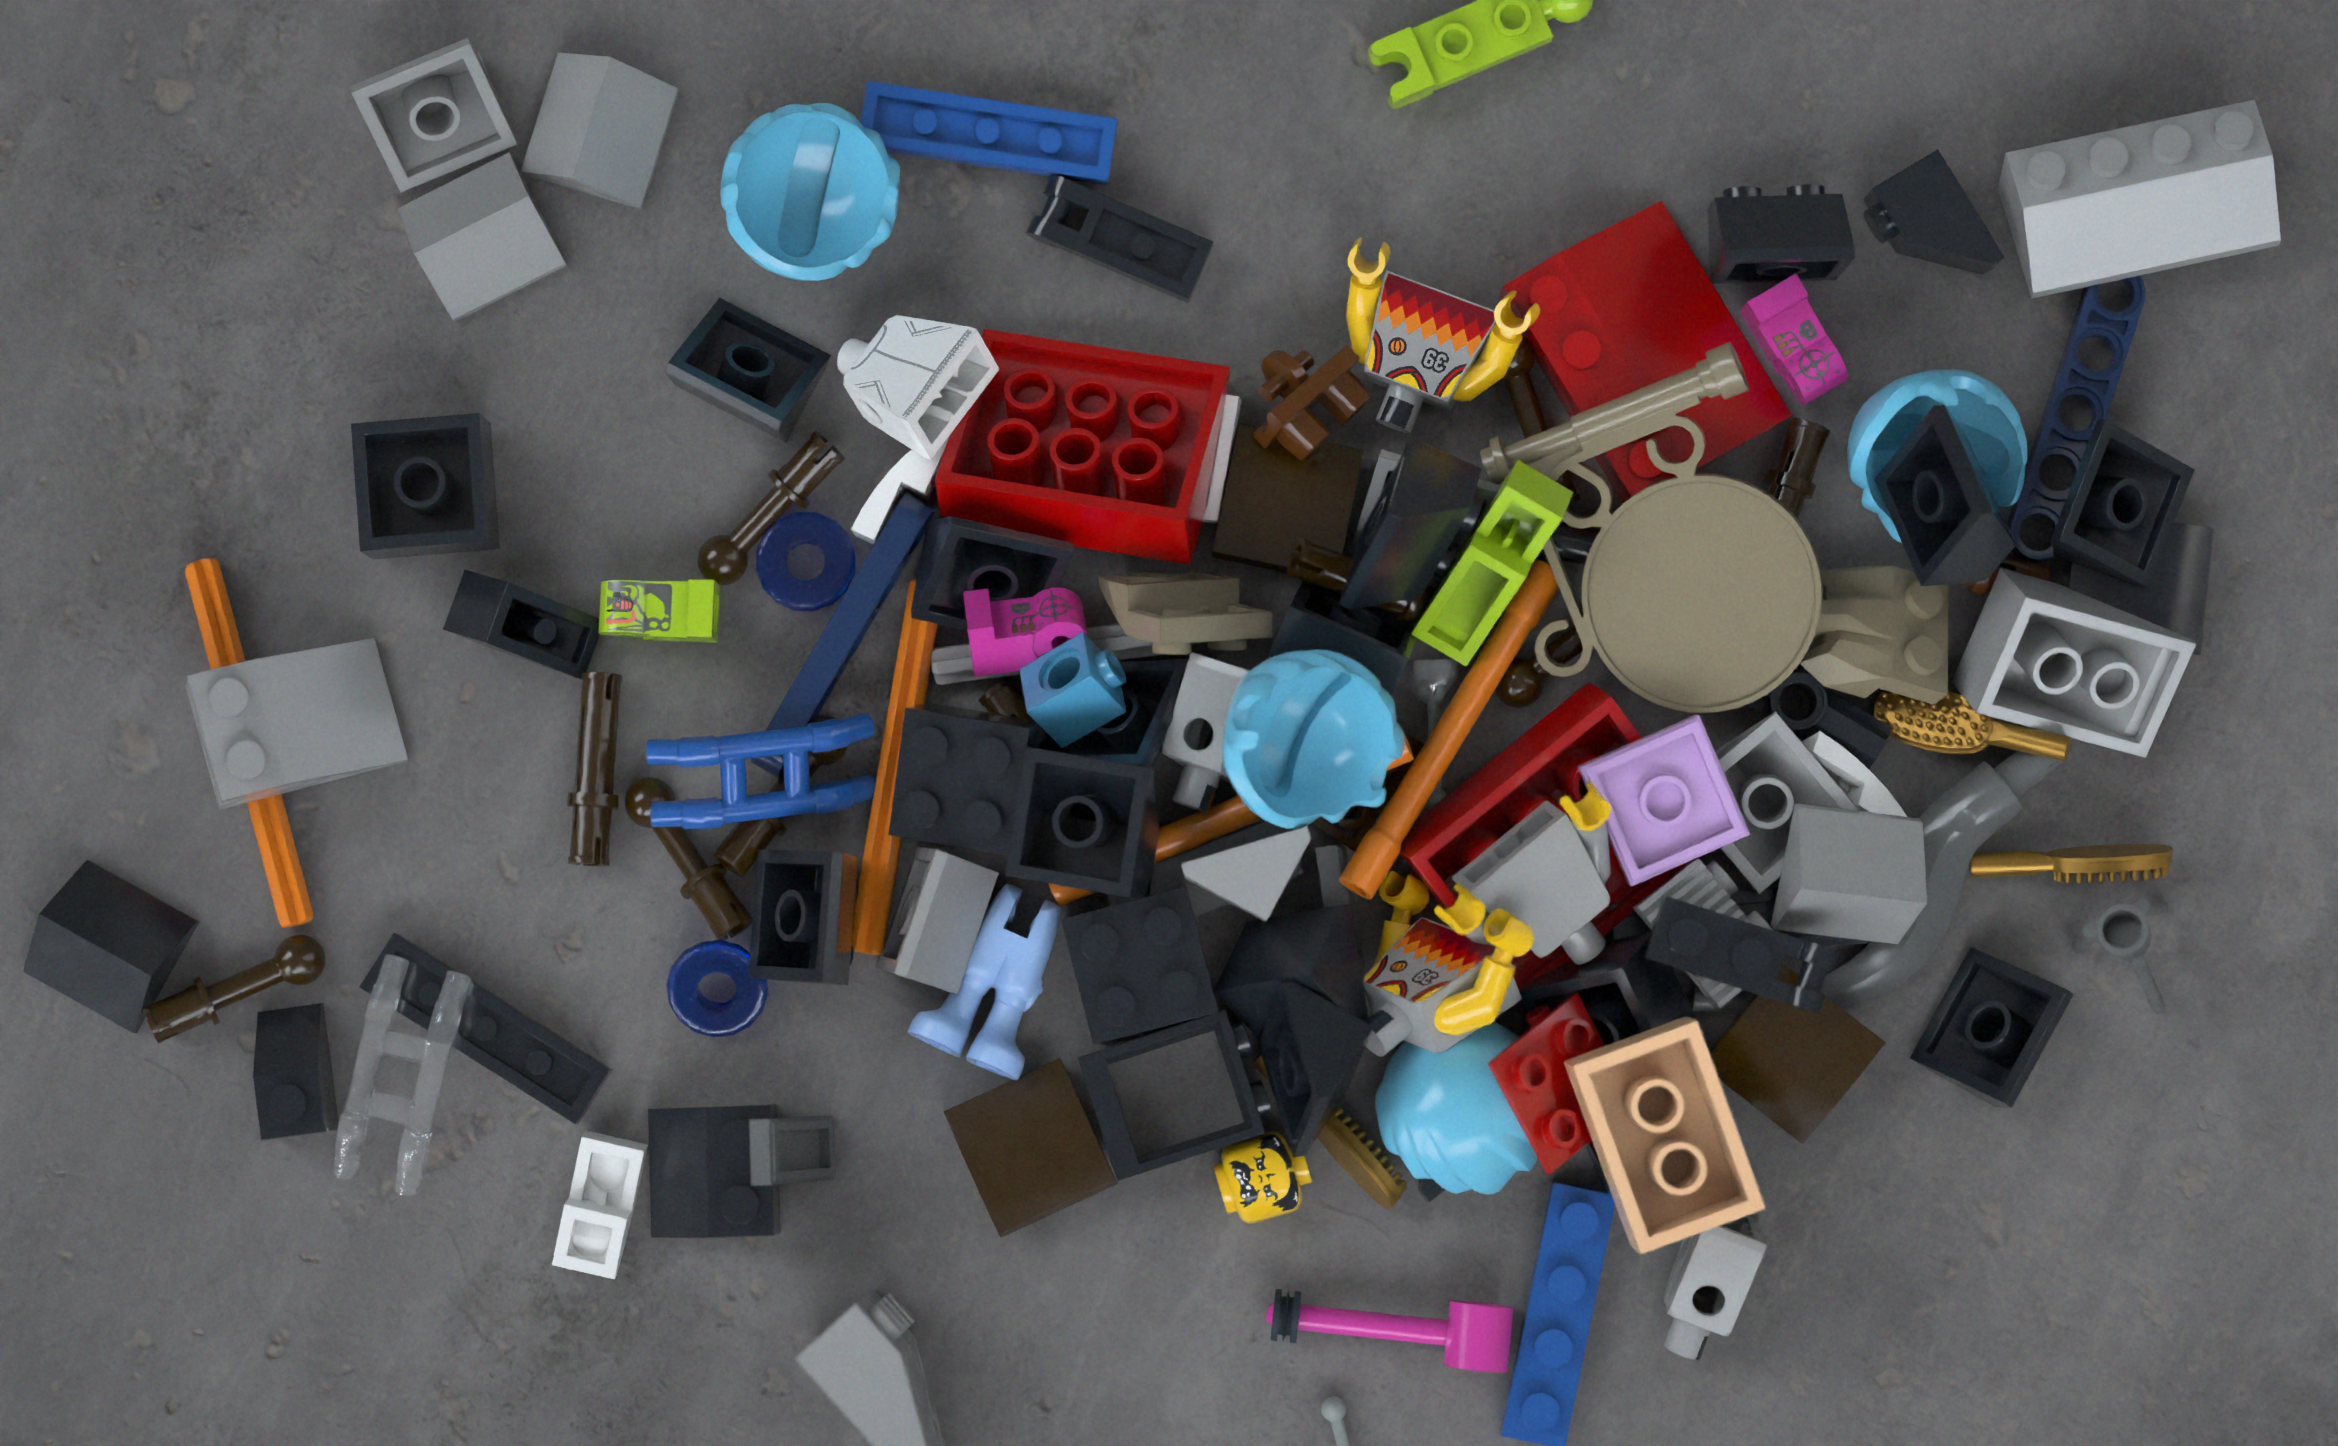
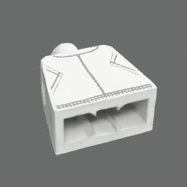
(917, 378)

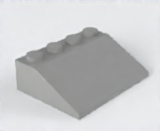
(876, 1373)

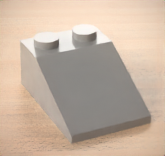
(2070, 665)
(294, 720)

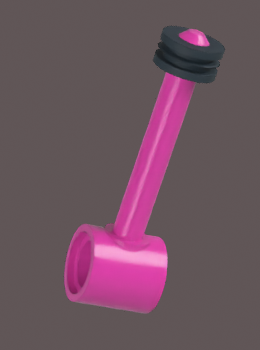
(1473, 1335)

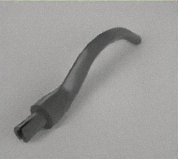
(1952, 832)

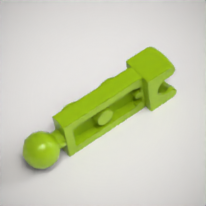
(1469, 42)

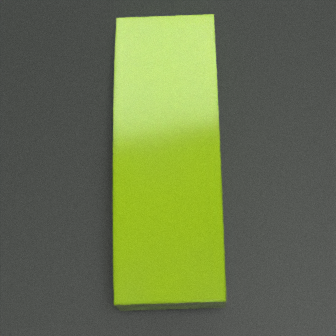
(1492, 563)

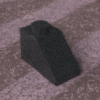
(1931, 218)
(523, 624)
(293, 1073)

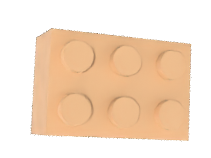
(1664, 1134)

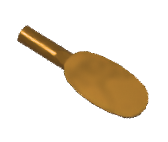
(1956, 728)
(2078, 860)
(1356, 1157)

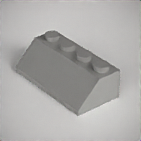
(2141, 198)

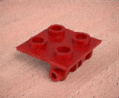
(1538, 1083)

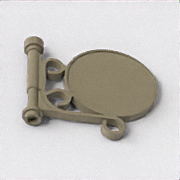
(1694, 583)

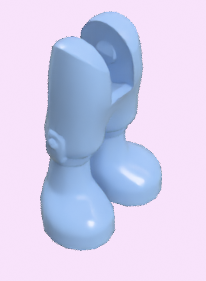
(999, 962)

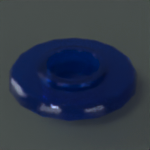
(786, 536)
(708, 1016)

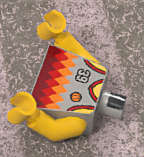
(1426, 340)
(1436, 982)

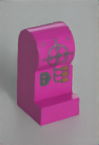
(1794, 340)
(1020, 630)

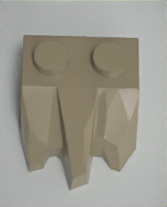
(1184, 610)
(1881, 634)

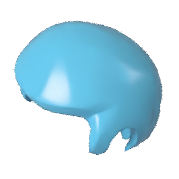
(809, 191)
(1899, 407)
(1309, 738)
(1452, 1116)

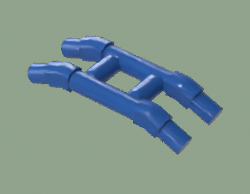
(732, 752)

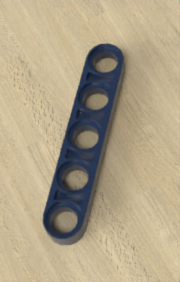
(2076, 381)
(850, 621)

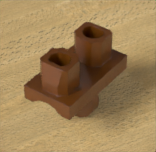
(1330, 385)

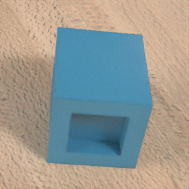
(1073, 689)

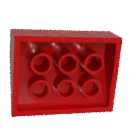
(1628, 315)
(1088, 446)
(1510, 787)

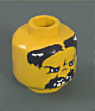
(1261, 1177)

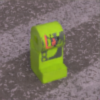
(660, 610)

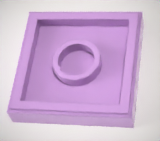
(1665, 800)

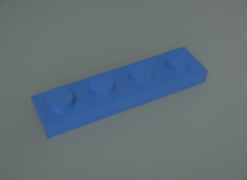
(991, 132)
(1558, 1315)

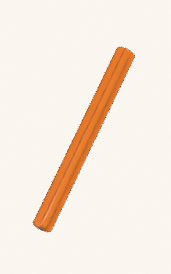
(267, 814)
(881, 849)

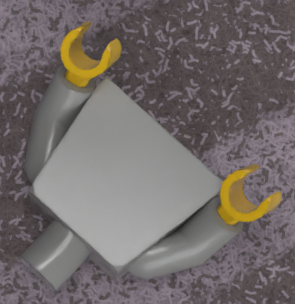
(1545, 875)

